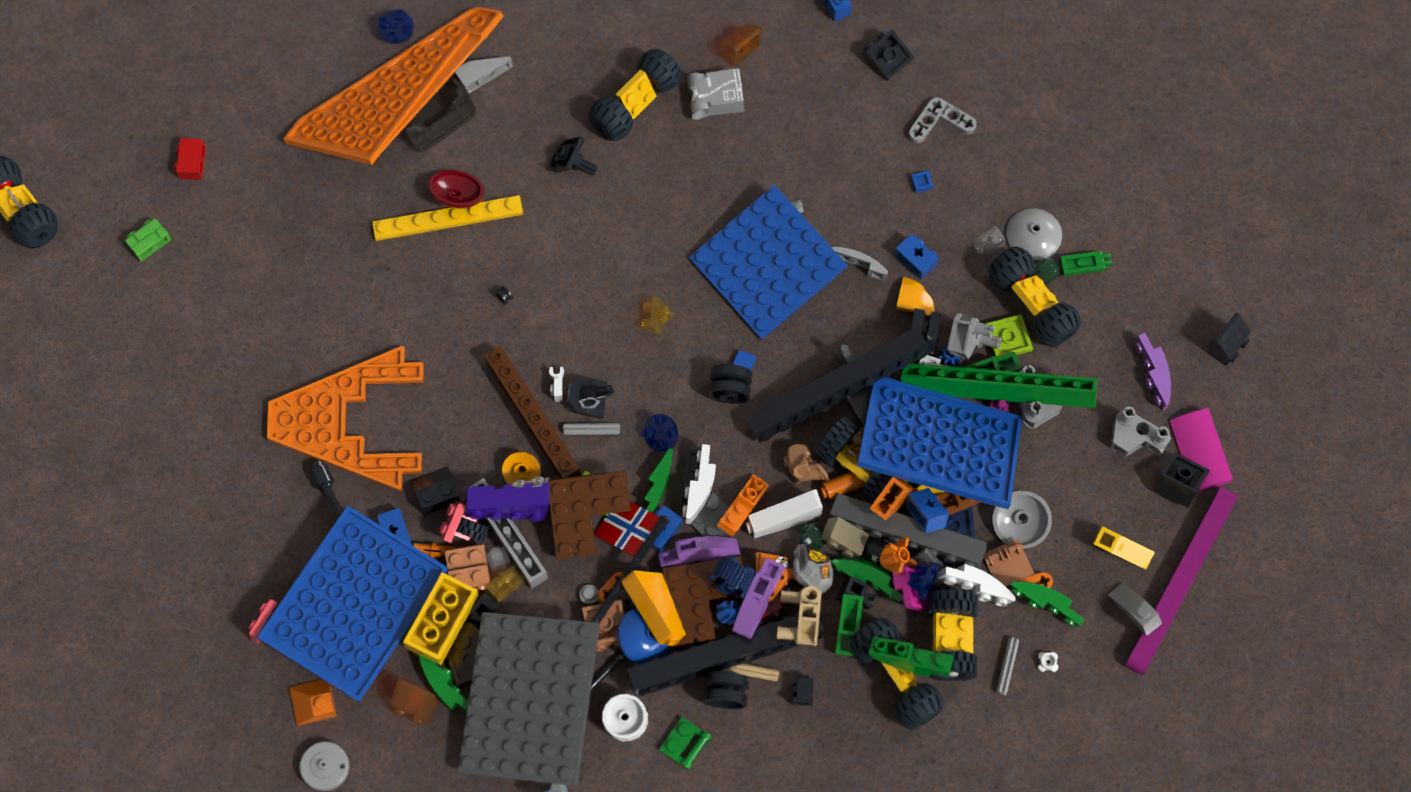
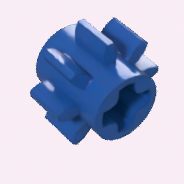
(946, 358)
(728, 612)

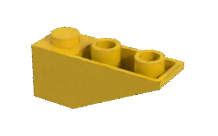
(1123, 547)

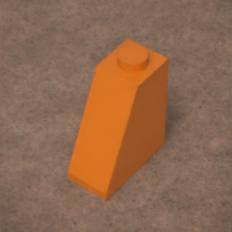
(892, 498)

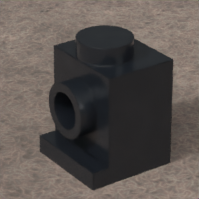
(803, 691)

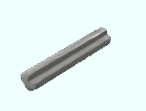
(591, 428)
(1007, 666)

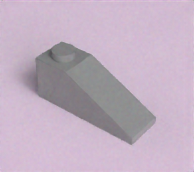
(478, 72)
(1136, 608)

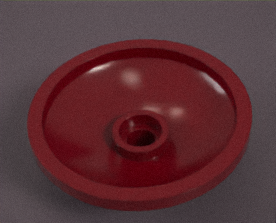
(456, 189)

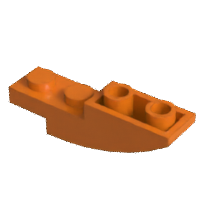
(742, 505)

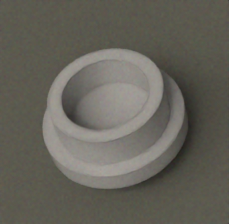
(588, 594)

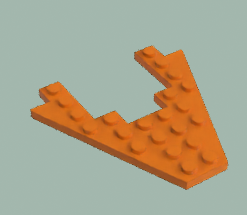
(315, 419)

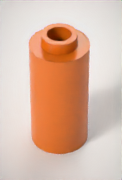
(842, 484)

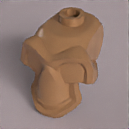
(801, 465)

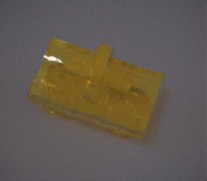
(659, 315)
(505, 583)

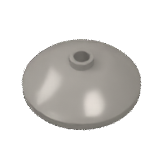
(1038, 243)
(1028, 531)

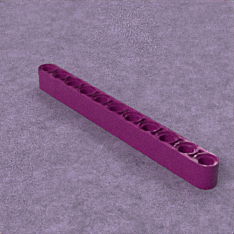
(1183, 578)

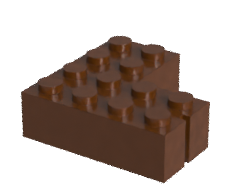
(576, 501)
(692, 598)

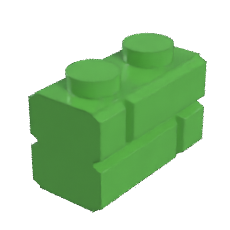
(147, 239)

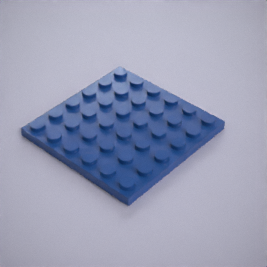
(768, 262)

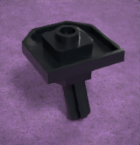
(568, 157)
(588, 396)

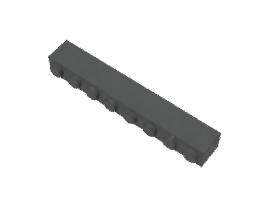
(941, 543)

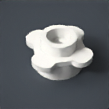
(1052, 657)

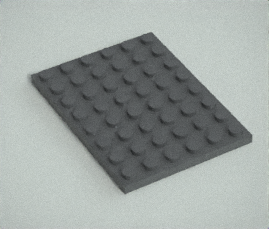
(529, 699)

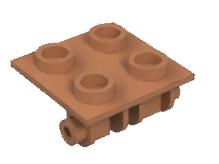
(1008, 563)

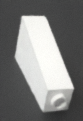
(785, 514)

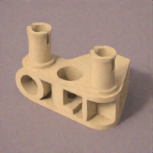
(808, 623)

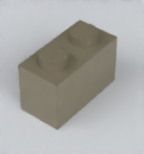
(844, 537)

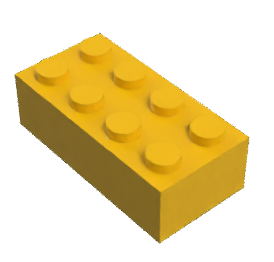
(441, 619)

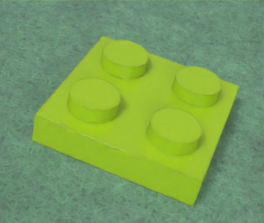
(1013, 336)

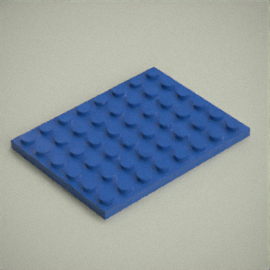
(940, 442)
(352, 604)

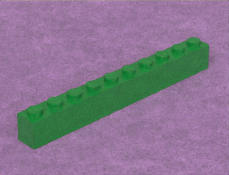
(1003, 385)

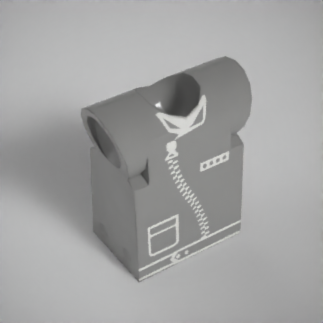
(715, 93)

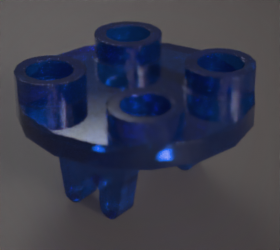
(393, 20)
(655, 426)
(924, 580)

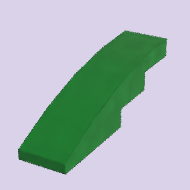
(659, 481)

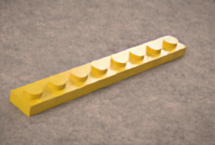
(447, 218)

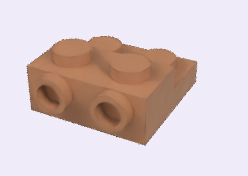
(469, 565)
(608, 625)

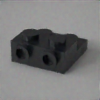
(887, 54)

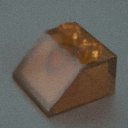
(741, 43)
(413, 702)

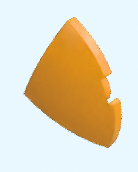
(913, 296)

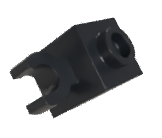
(856, 587)
(485, 604)

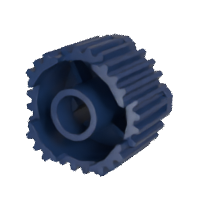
(731, 577)

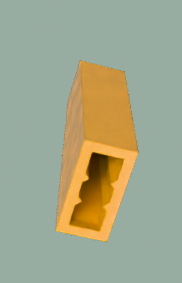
(655, 605)

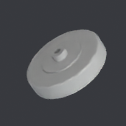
(324, 766)

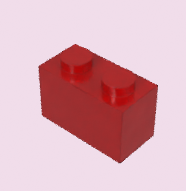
(190, 159)

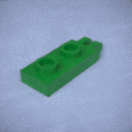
(1084, 263)

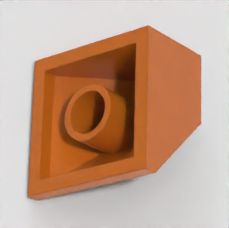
(312, 702)

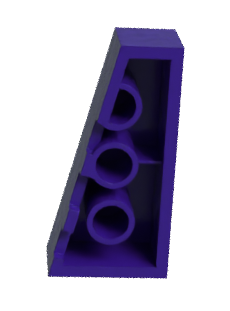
(508, 502)

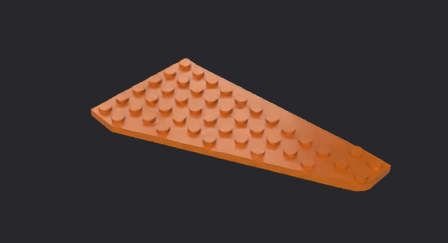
(378, 106)

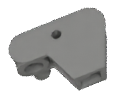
(970, 334)
(1037, 413)
(1127, 440)

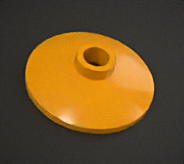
(511, 471)

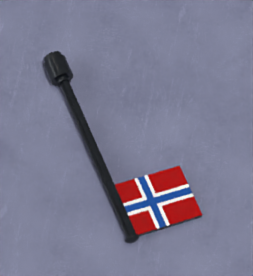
(633, 534)

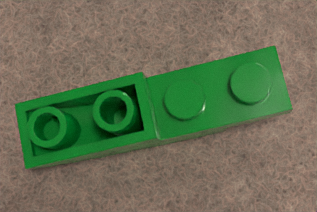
(868, 571)
(1040, 595)
(909, 659)
(440, 682)

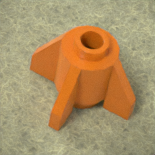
(896, 555)

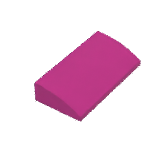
(1200, 443)

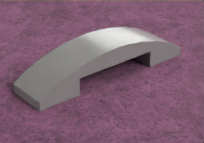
(860, 259)

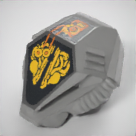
(812, 567)

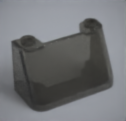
(440, 116)

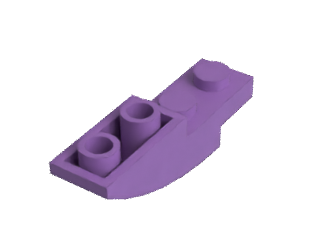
(1159, 376)
(699, 548)
(757, 598)

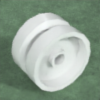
(617, 708)

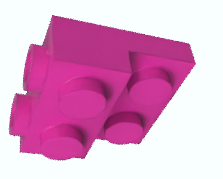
(910, 594)

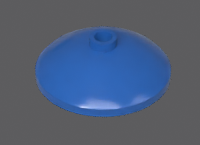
(635, 639)

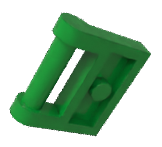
(680, 738)

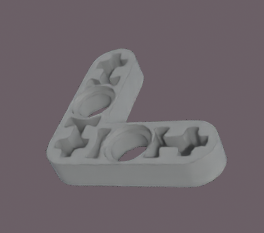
(941, 113)

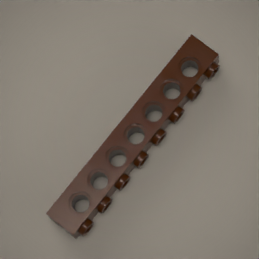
(531, 413)

